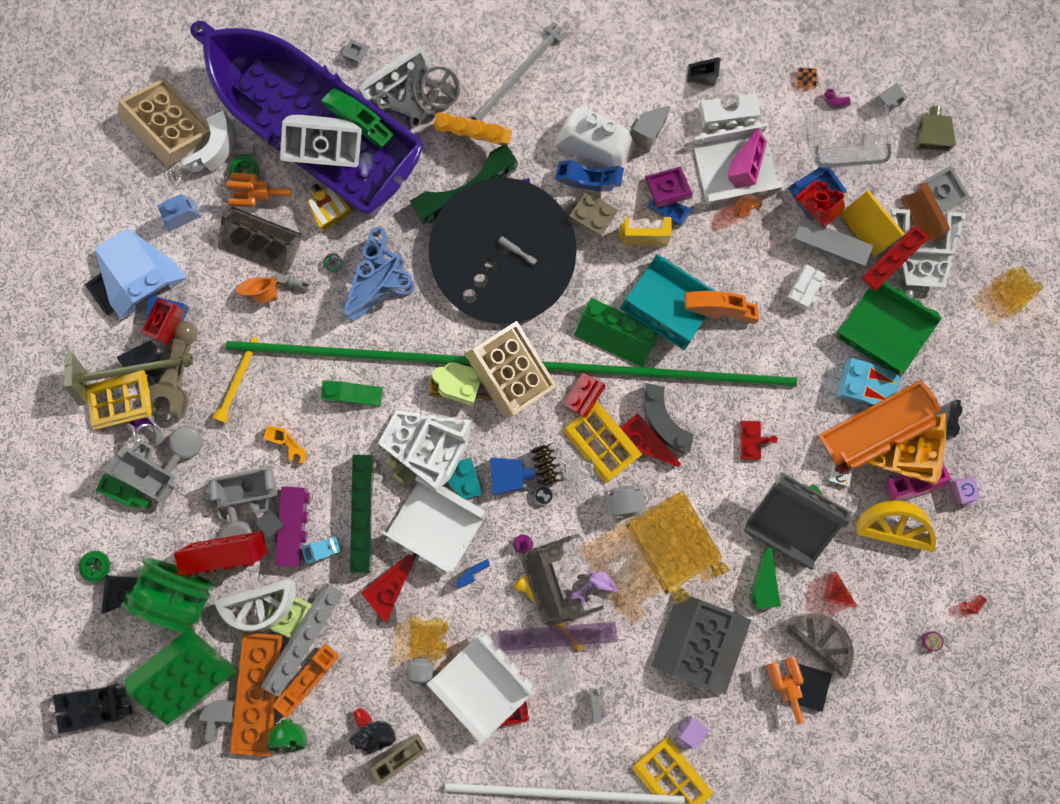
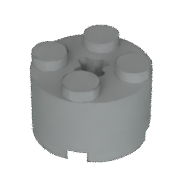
(624, 501)

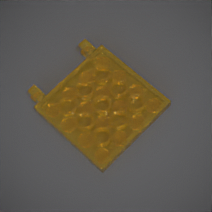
(675, 544)

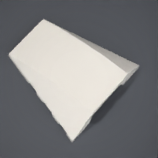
(932, 261)
(427, 444)

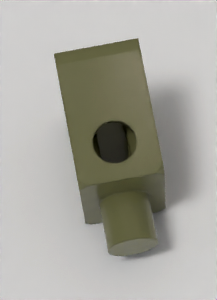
(935, 132)

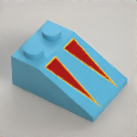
(866, 383)

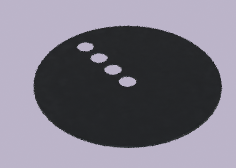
(468, 236)

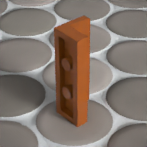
(926, 213)

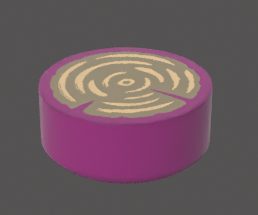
(932, 641)

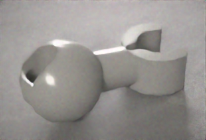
(213, 504)

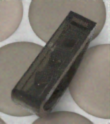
(815, 649)

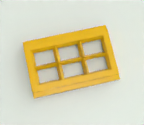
(117, 382)
(589, 454)
(681, 762)

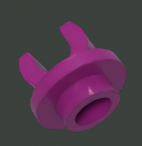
(522, 543)

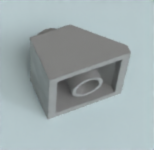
(648, 126)

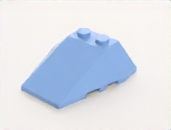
(134, 271)

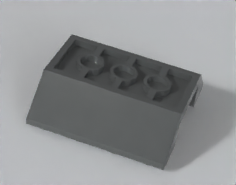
(701, 643)

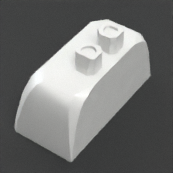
(595, 139)
(320, 141)

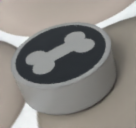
(543, 495)

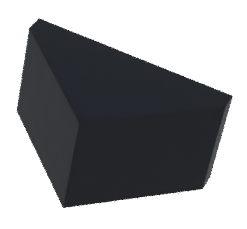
(704, 72)

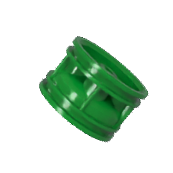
(167, 597)

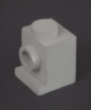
(892, 96)

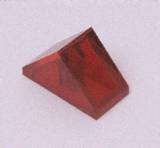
(837, 592)

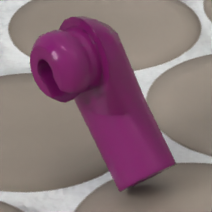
(834, 101)

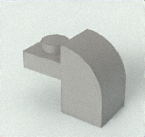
(216, 712)

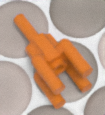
(253, 190)
(788, 684)

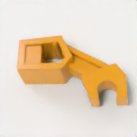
(294, 448)

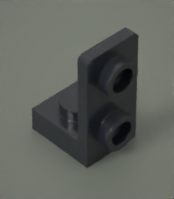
(955, 412)

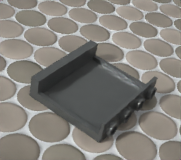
(796, 520)

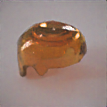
(745, 204)

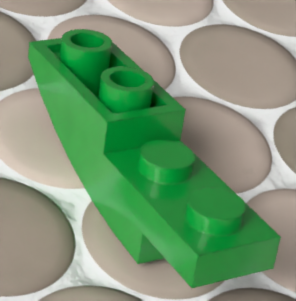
(352, 110)

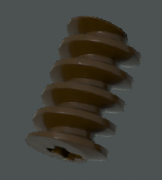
(545, 465)

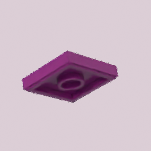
(668, 187)

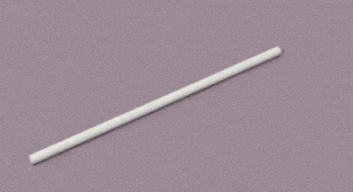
(559, 793)

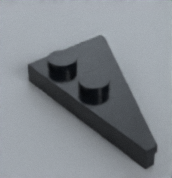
(115, 591)

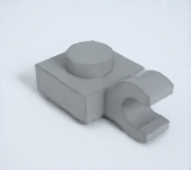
(597, 709)

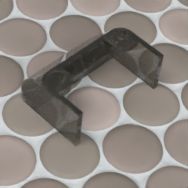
(545, 586)

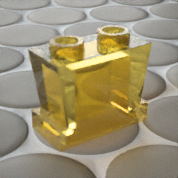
(1015, 290)
(428, 637)

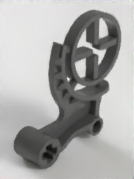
(411, 105)

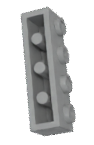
(831, 244)

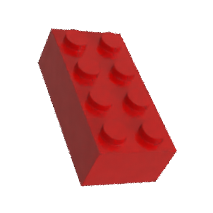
(220, 553)

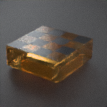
(806, 77)

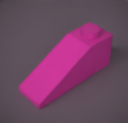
(747, 163)

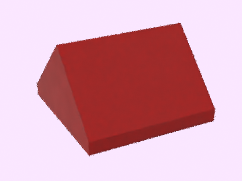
(163, 321)

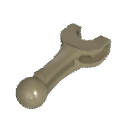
(171, 382)

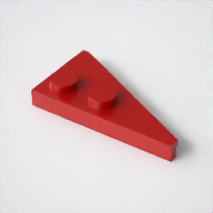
(647, 441)
(386, 590)

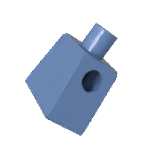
(177, 212)

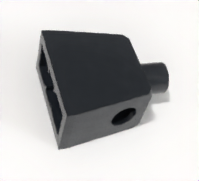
(142, 354)

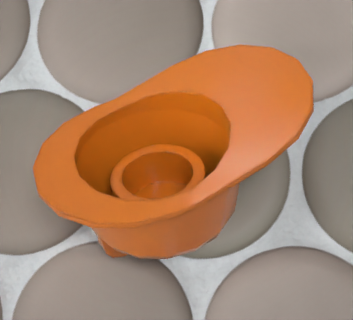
(259, 289)

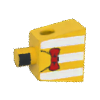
(327, 207)

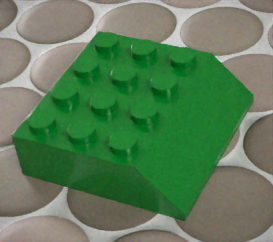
(179, 677)

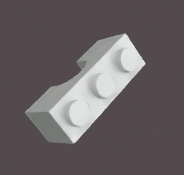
(714, 115)

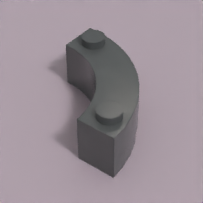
(661, 422)

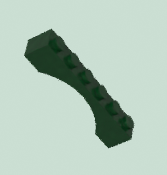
(429, 204)
(361, 514)

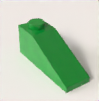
(351, 393)
(765, 586)

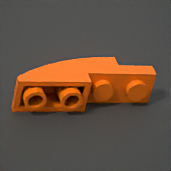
(721, 303)

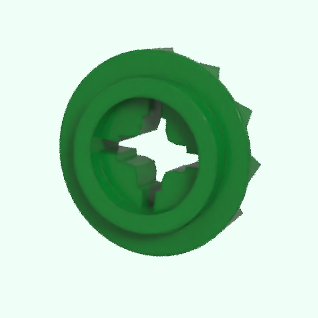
(244, 162)
(86, 570)

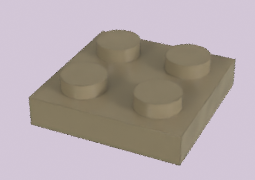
(592, 215)

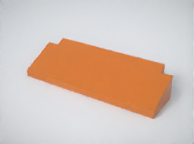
(882, 426)

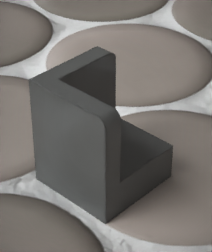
(270, 524)

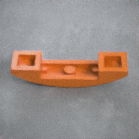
(306, 680)

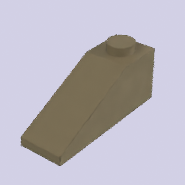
(394, 760)

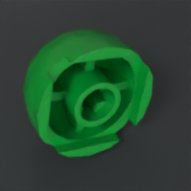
(286, 737)

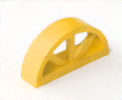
(882, 531)

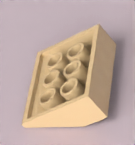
(163, 121)
(510, 370)

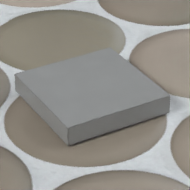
(947, 188)

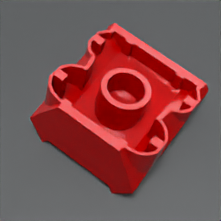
(822, 202)

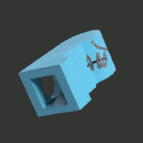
(321, 550)

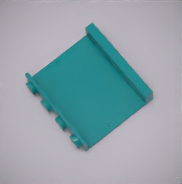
(660, 302)

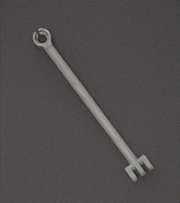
(553, 36)

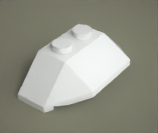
(394, 75)

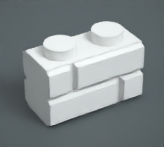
(805, 288)

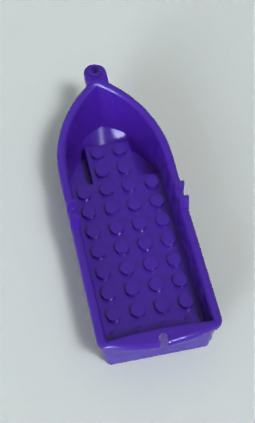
(269, 79)

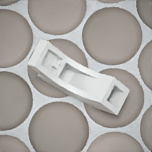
(218, 146)

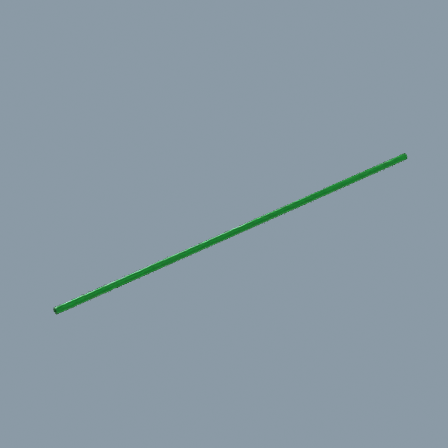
(550, 366)

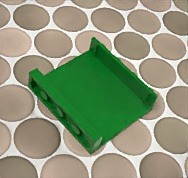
(889, 327)

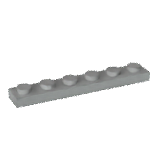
(302, 640)

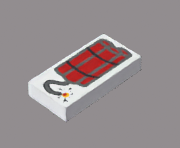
(841, 474)

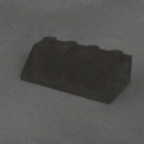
(258, 240)

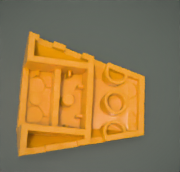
(918, 457)

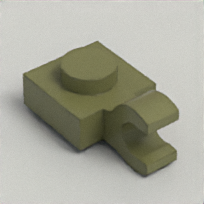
(402, 473)

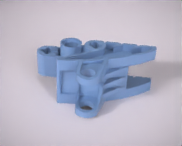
(380, 283)

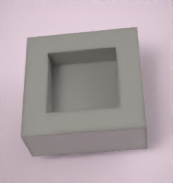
(355, 51)

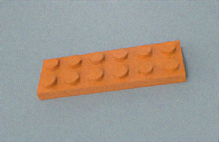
(253, 704)

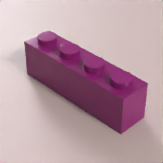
(293, 534)

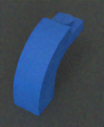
(589, 178)

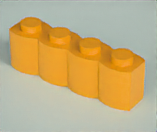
(472, 128)

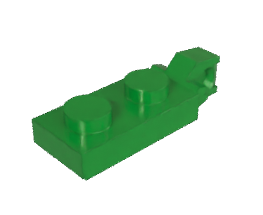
(121, 492)

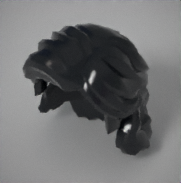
(373, 733)

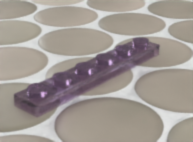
(557, 636)

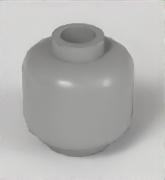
(419, 671)

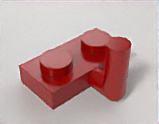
(752, 440)

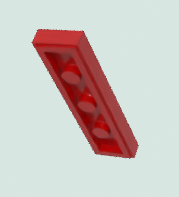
(895, 258)

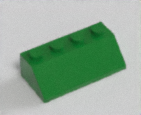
(616, 332)

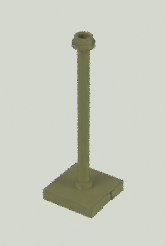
(76, 376)

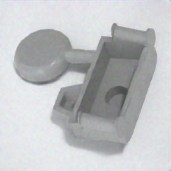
(143, 474)
(241, 487)

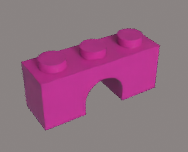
(907, 487)

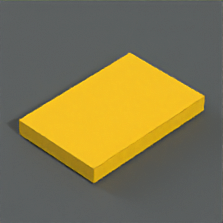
(871, 223)

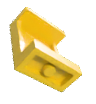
(645, 236)

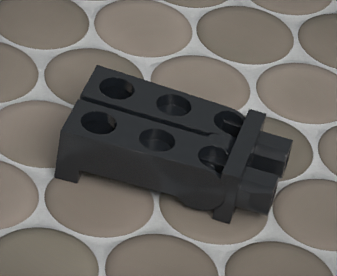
(107, 710)

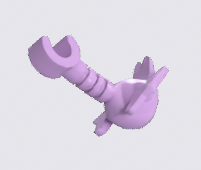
(597, 579)

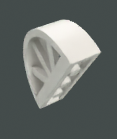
(287, 586)

